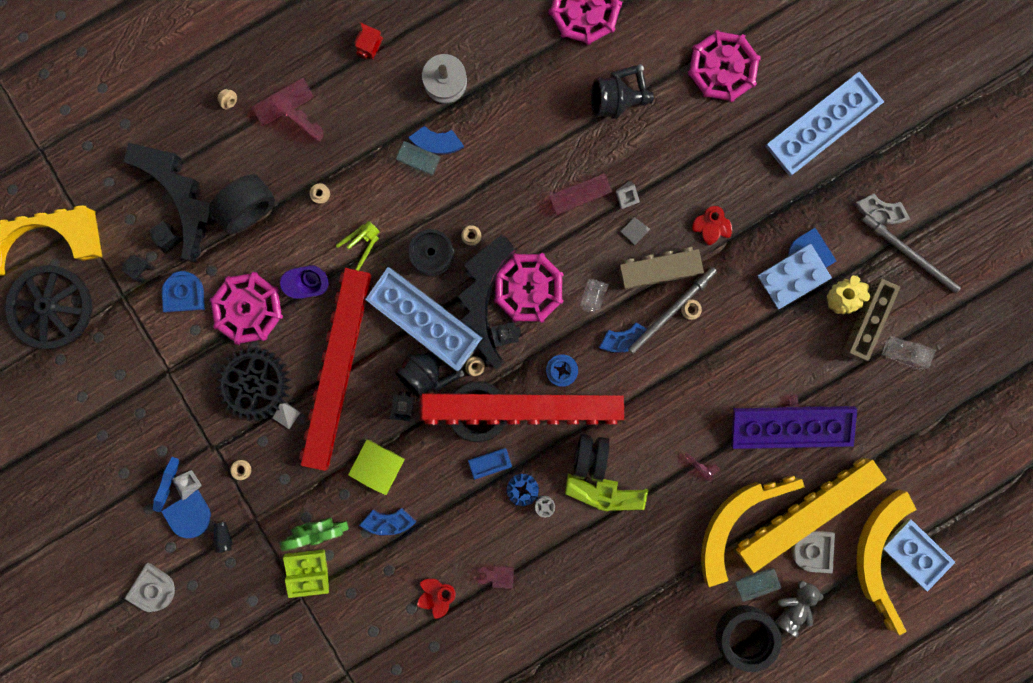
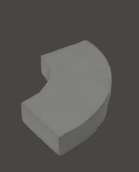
(881, 211)

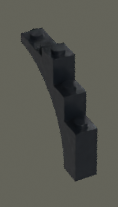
(184, 190)
(475, 298)

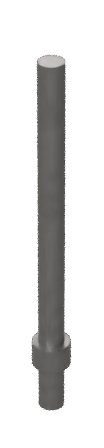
(880, 230)
(699, 284)

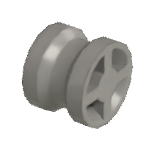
(547, 507)

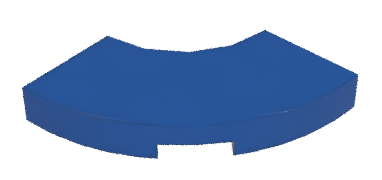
(436, 142)
(621, 341)
(163, 491)
(387, 523)

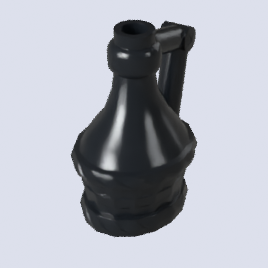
(612, 96)
(421, 373)

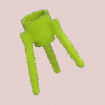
(367, 232)

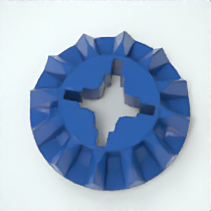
(565, 379)
(531, 486)

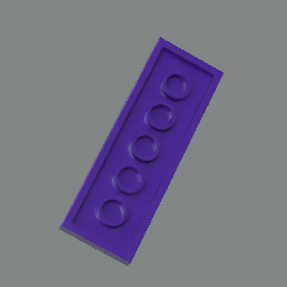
(793, 427)

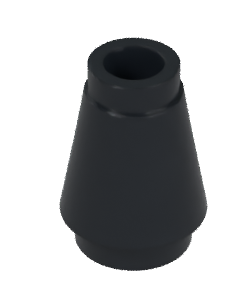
(222, 539)

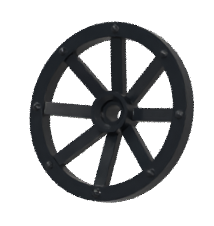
(51, 309)

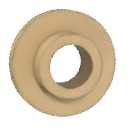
(227, 98)
(324, 197)
(471, 229)
(697, 309)
(474, 371)
(235, 470)

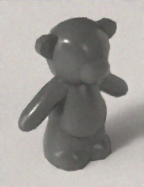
(798, 608)

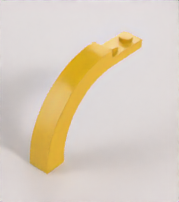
(724, 518)
(870, 549)

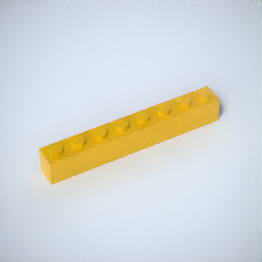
(810, 514)

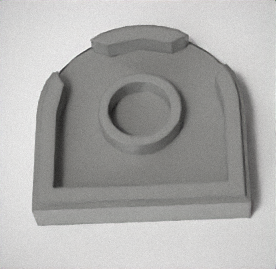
(815, 552)
(151, 590)

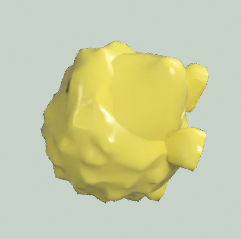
(848, 295)

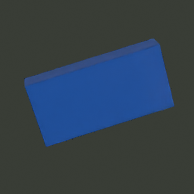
(490, 463)

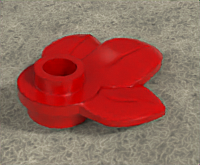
(712, 228)
(433, 597)

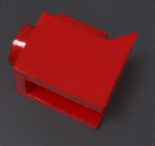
(368, 42)

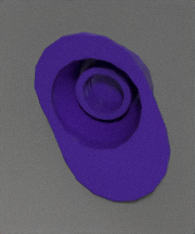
(304, 282)

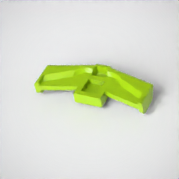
(605, 495)

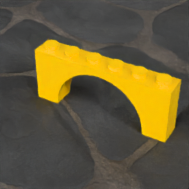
(75, 225)

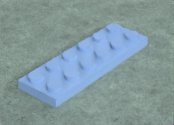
(824, 124)
(423, 319)

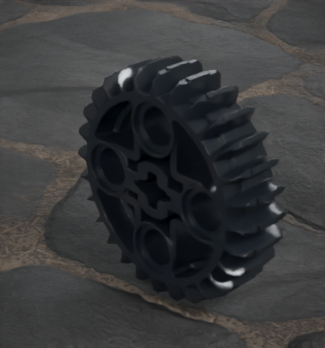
(262, 381)

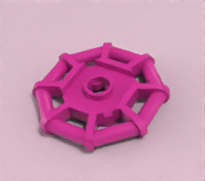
(586, 20)
(728, 55)
(536, 279)
(257, 307)

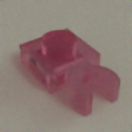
(501, 576)

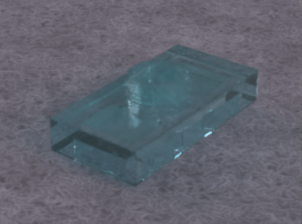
(418, 158)
(758, 584)

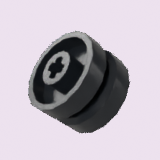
(429, 241)
(587, 457)

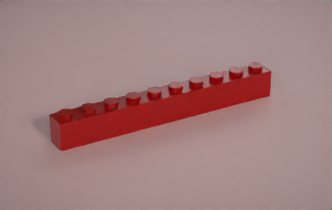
(336, 369)
(521, 408)

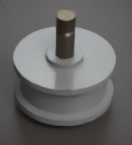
(444, 78)

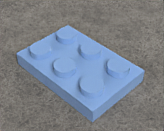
(794, 276)
(917, 554)

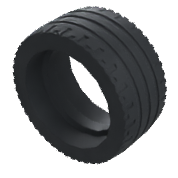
(241, 203)
(481, 436)
(767, 654)

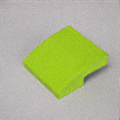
(376, 467)
(306, 573)

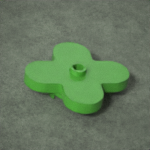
(313, 533)

